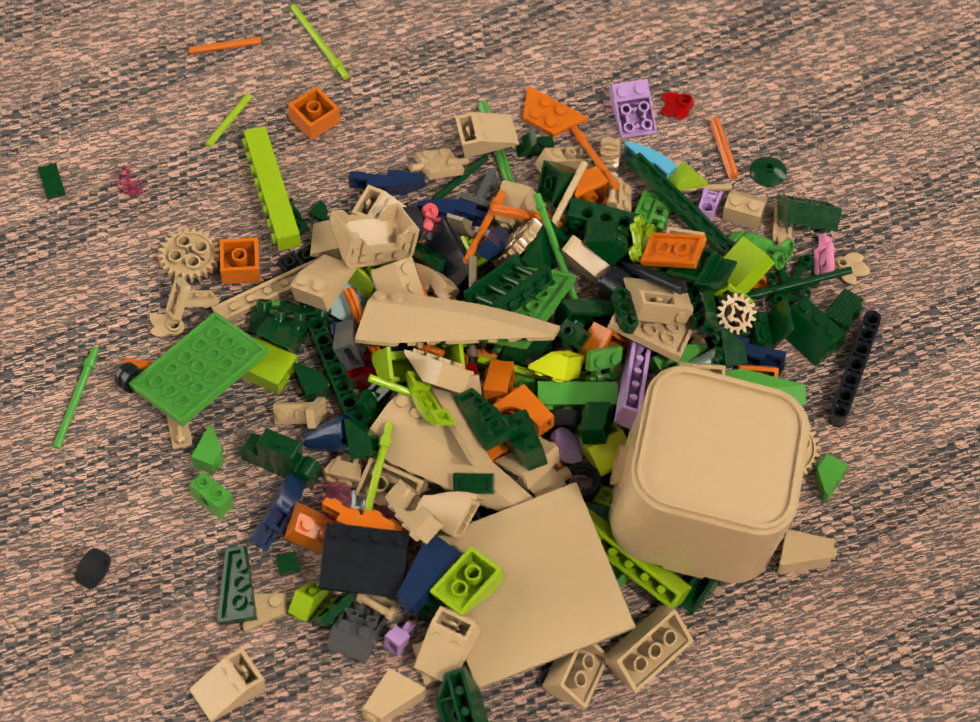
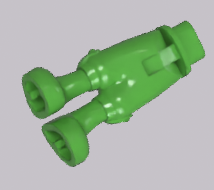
(780, 253)

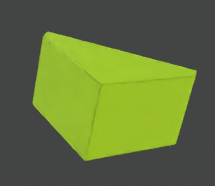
(686, 177)

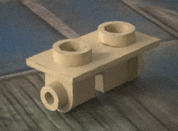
(179, 435)

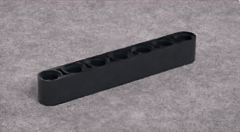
(852, 375)

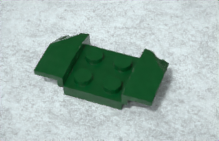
(709, 274)

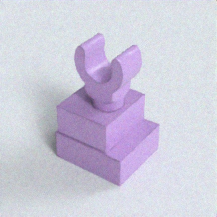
(398, 638)

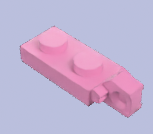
(824, 255)

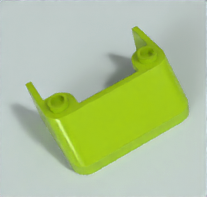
(395, 364)

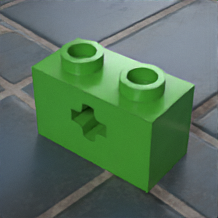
(211, 495)

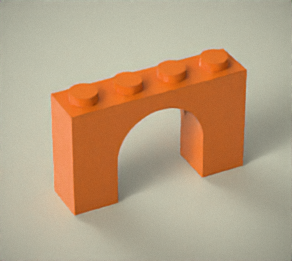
(517, 400)

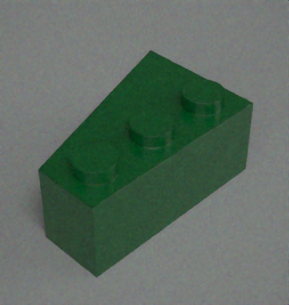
(526, 445)

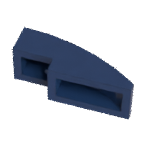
(493, 243)

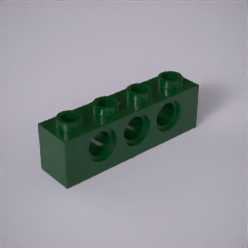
(581, 211)

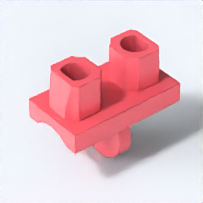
(429, 215)

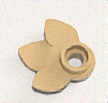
(858, 267)
(163, 325)

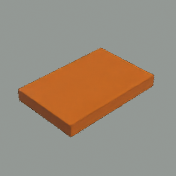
(673, 250)

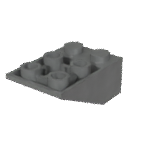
(357, 631)

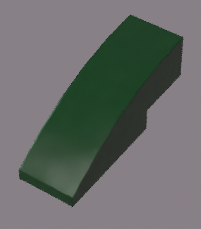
(699, 592)

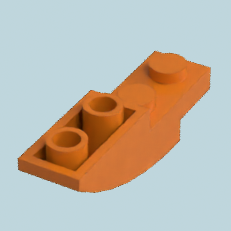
(352, 516)

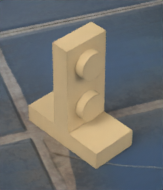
(183, 297)
(301, 412)

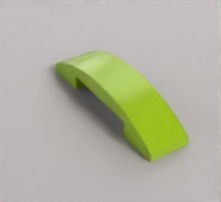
(426, 402)

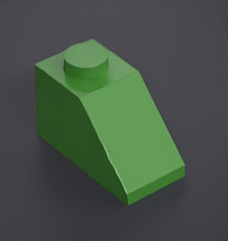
(208, 453)
(829, 475)

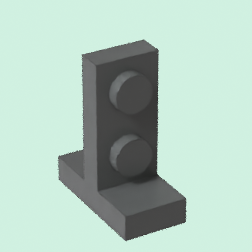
(484, 193)

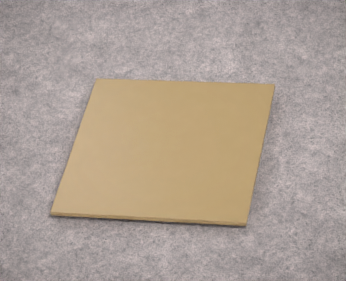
(554, 590)

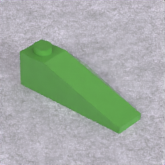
(795, 389)

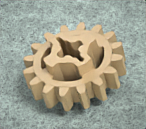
(742, 311)

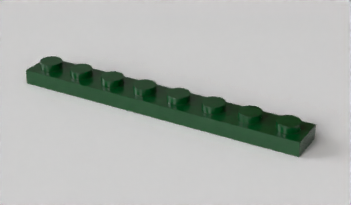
(679, 203)

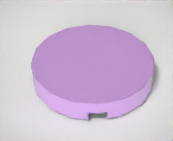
(568, 445)

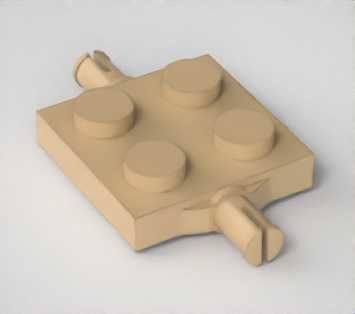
(438, 163)

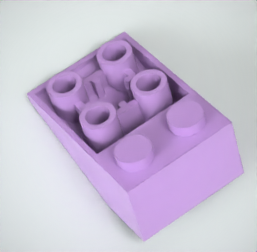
(633, 108)

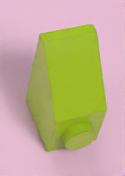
(307, 601)

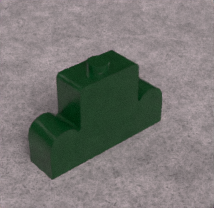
(281, 456)

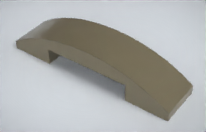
(463, 226)

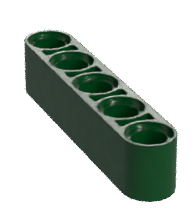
(704, 310)

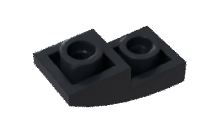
(294, 259)

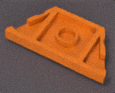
(549, 114)

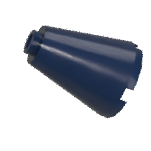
(328, 436)

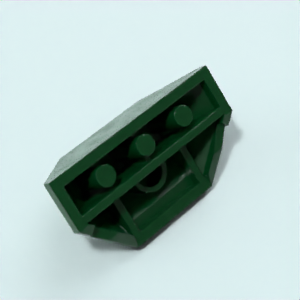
(460, 698)

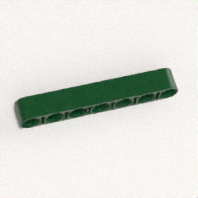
(333, 367)

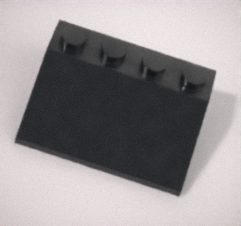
(363, 560)

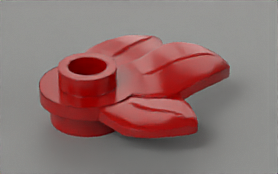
(676, 106)
(363, 373)

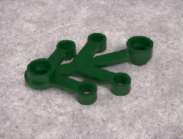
(802, 266)
(287, 307)

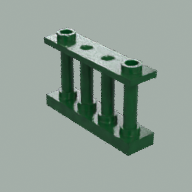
(517, 296)

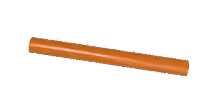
(224, 45)

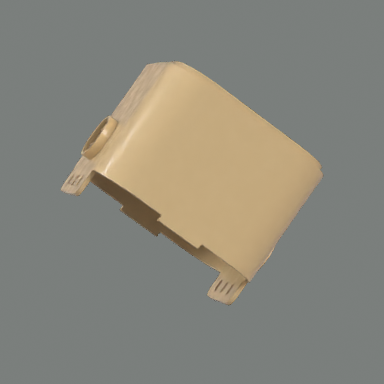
(709, 475)

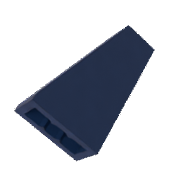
(427, 569)

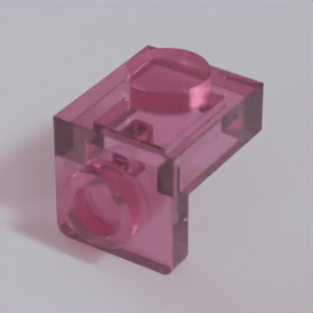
(130, 187)

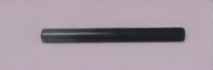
(652, 276)

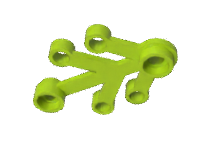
(640, 237)

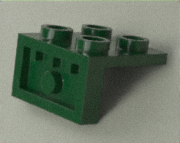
(773, 326)

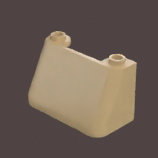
(376, 239)

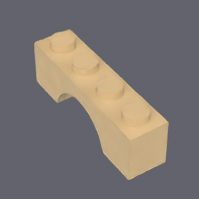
(419, 521)

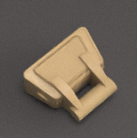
(344, 471)

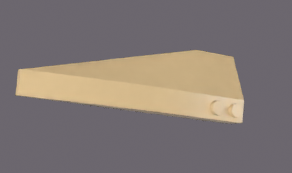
(415, 318)
(436, 454)

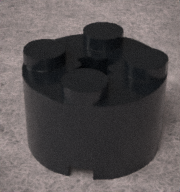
(612, 279)

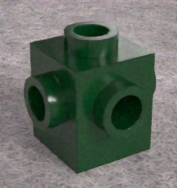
(573, 334)

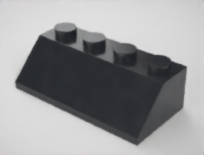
(446, 243)

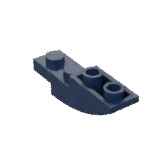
(394, 183)
(457, 207)
(760, 355)
(278, 513)

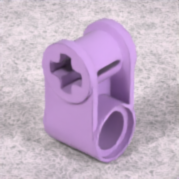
(710, 202)

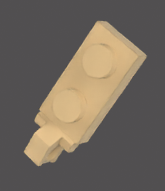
(779, 230)

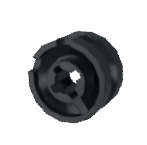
(125, 375)

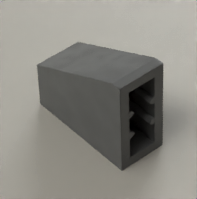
(344, 345)

